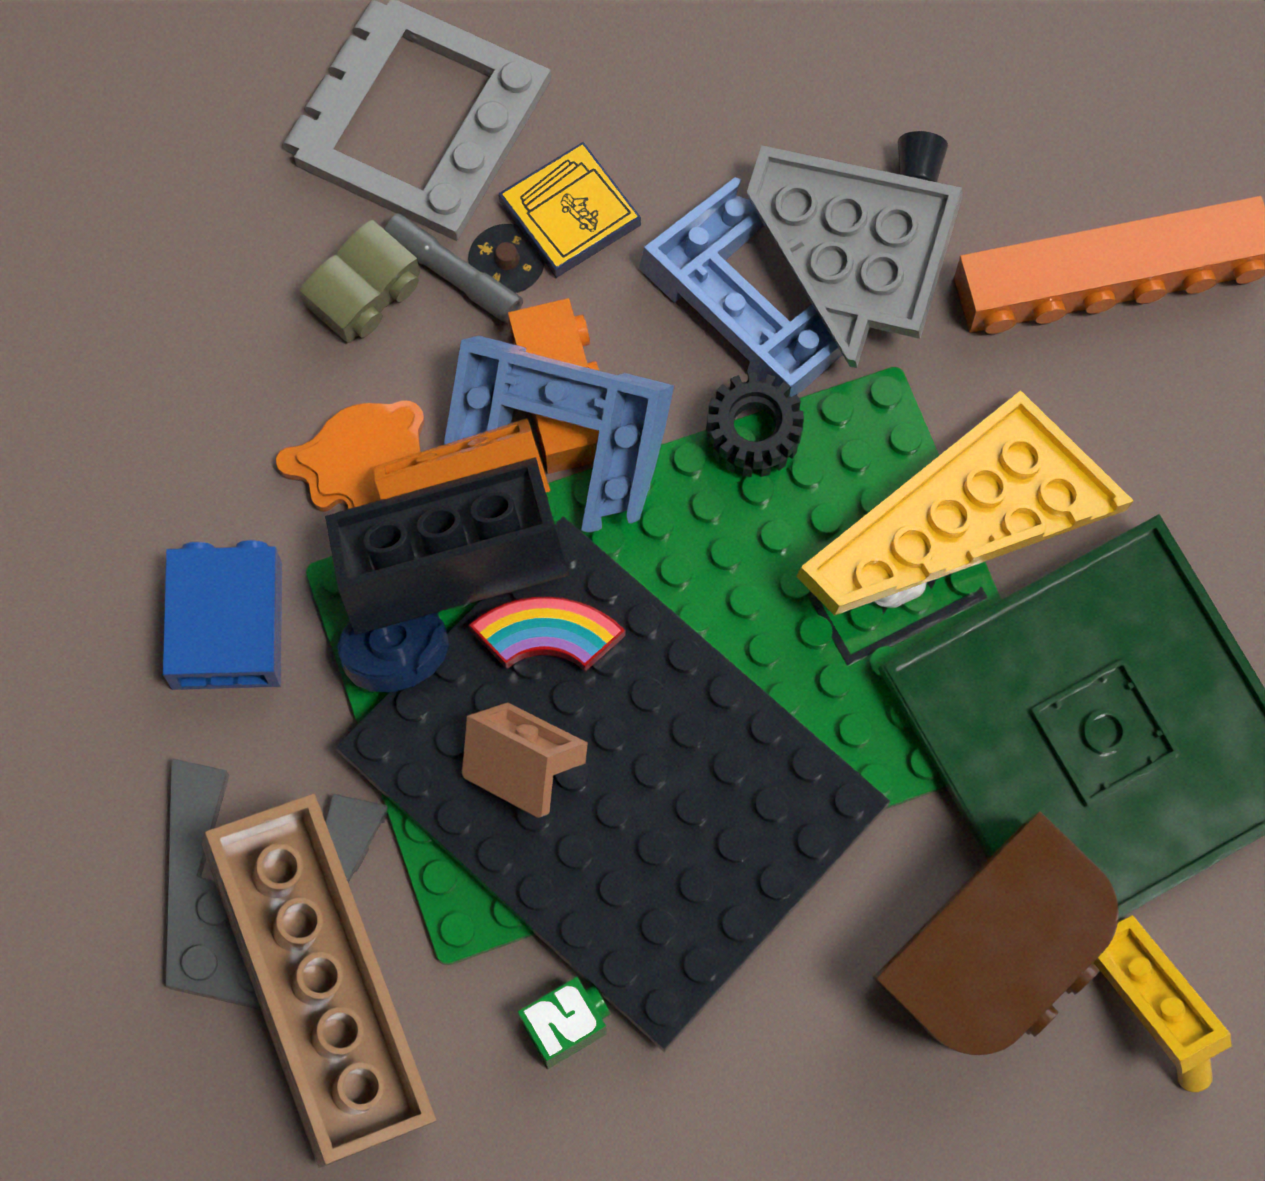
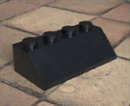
(445, 546)

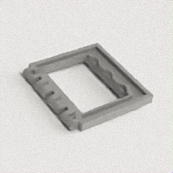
(477, 147)

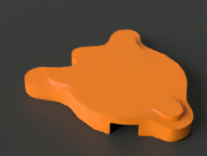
(348, 447)

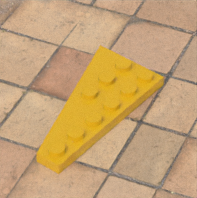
(981, 498)

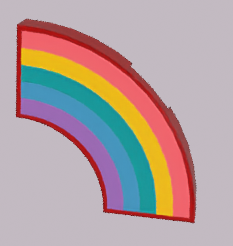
(547, 628)

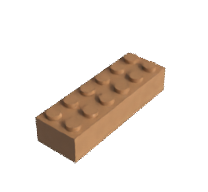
(317, 980)

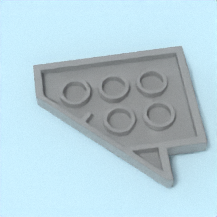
(856, 240)

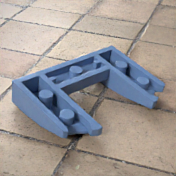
(692, 265)
(624, 408)

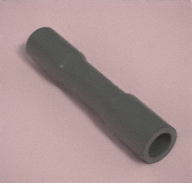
(477, 285)

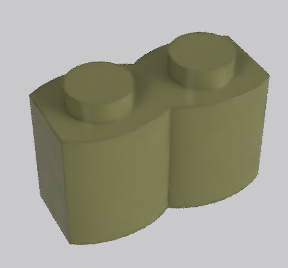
(361, 282)

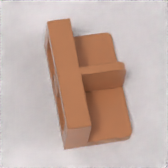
(518, 755)

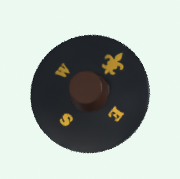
(506, 257)

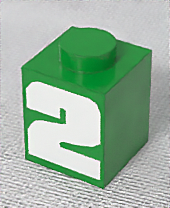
(565, 1021)

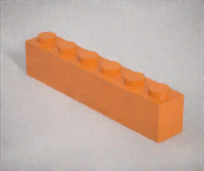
(1112, 265)

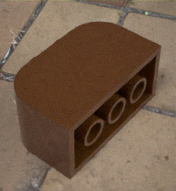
(1007, 943)

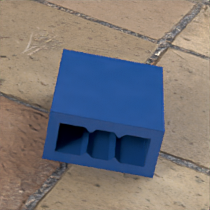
(223, 616)

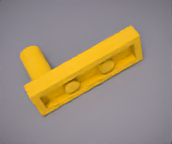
(1164, 1003)

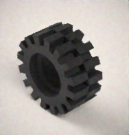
(754, 395)

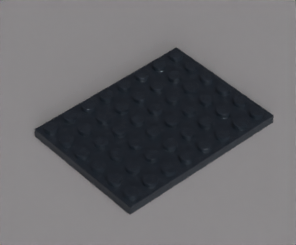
(676, 835)

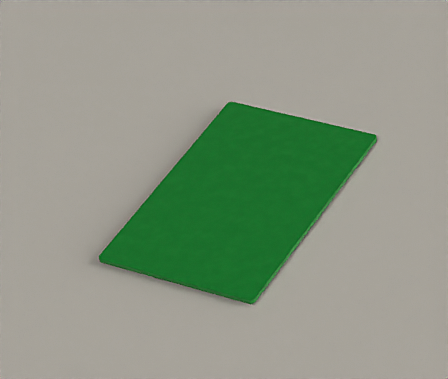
(727, 564)

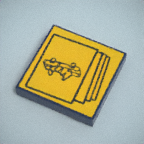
(570, 209)

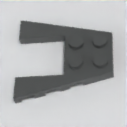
(200, 940)

